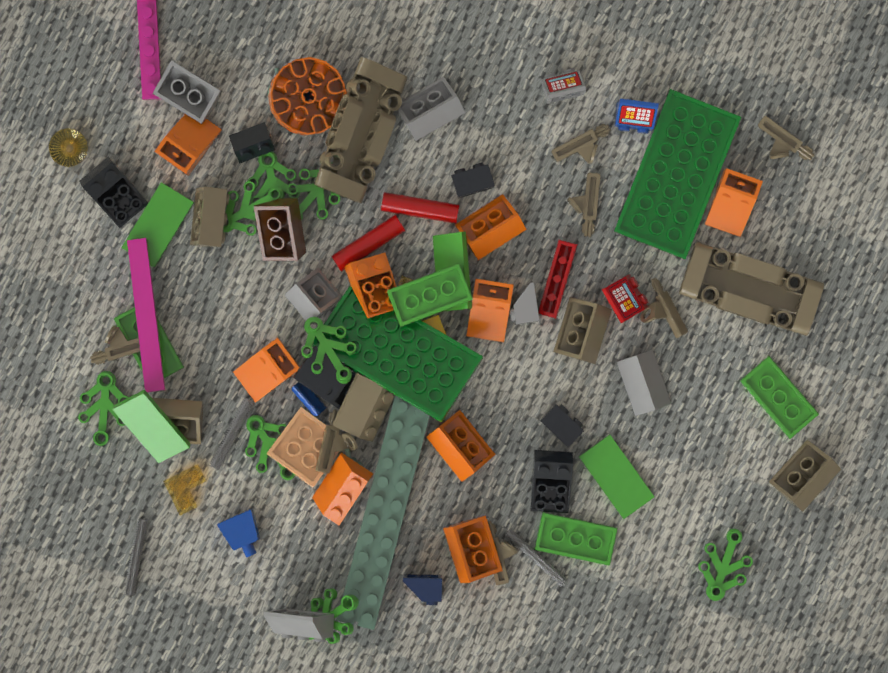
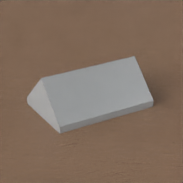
(187, 92)
(643, 382)

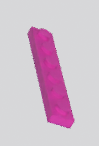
(149, 47)

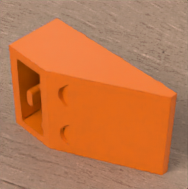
(187, 143)
(733, 202)
(370, 281)
(489, 310)
(267, 369)

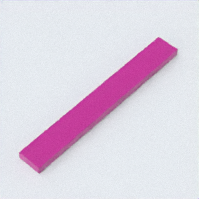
(146, 315)

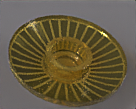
(58, 146)

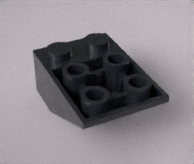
(113, 192)
(325, 383)
(551, 481)

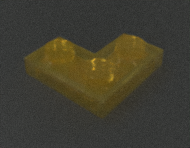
(180, 486)

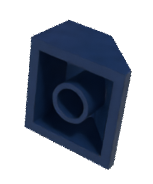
(425, 587)

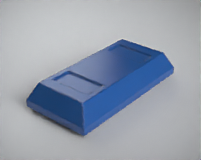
(309, 399)

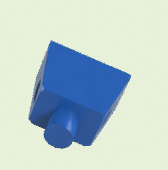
(241, 532)

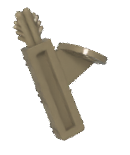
(783, 141)
(582, 144)
(588, 203)
(664, 308)
(118, 347)
(332, 443)
(504, 551)

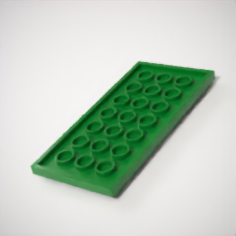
(677, 174)
(405, 360)

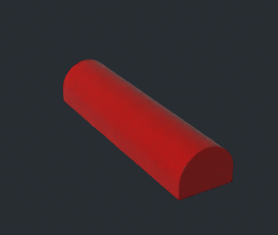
(420, 207)
(368, 242)
(557, 279)

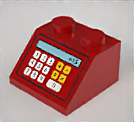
(625, 298)

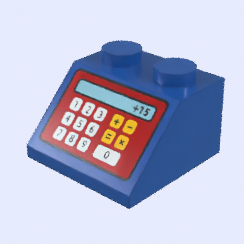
(635, 115)

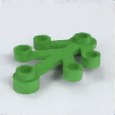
(271, 181)
(315, 191)
(247, 209)
(327, 346)
(103, 404)
(266, 444)
(723, 568)
(345, 606)

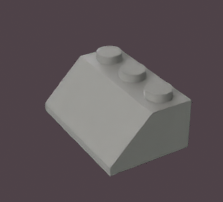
(430, 108)
(301, 624)

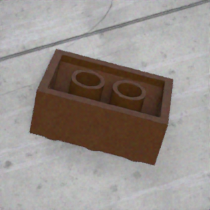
(280, 230)

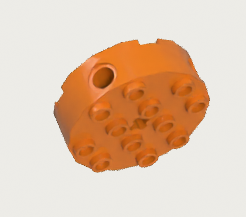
(299, 78)

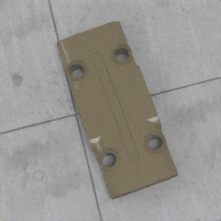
(360, 130)
(751, 288)

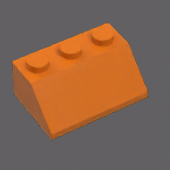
(491, 226)
(460, 445)
(341, 488)
(472, 549)

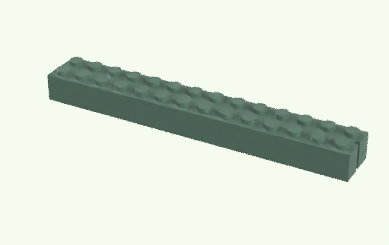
(384, 512)

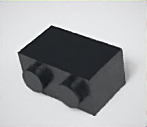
(252, 142)
(472, 180)
(562, 425)

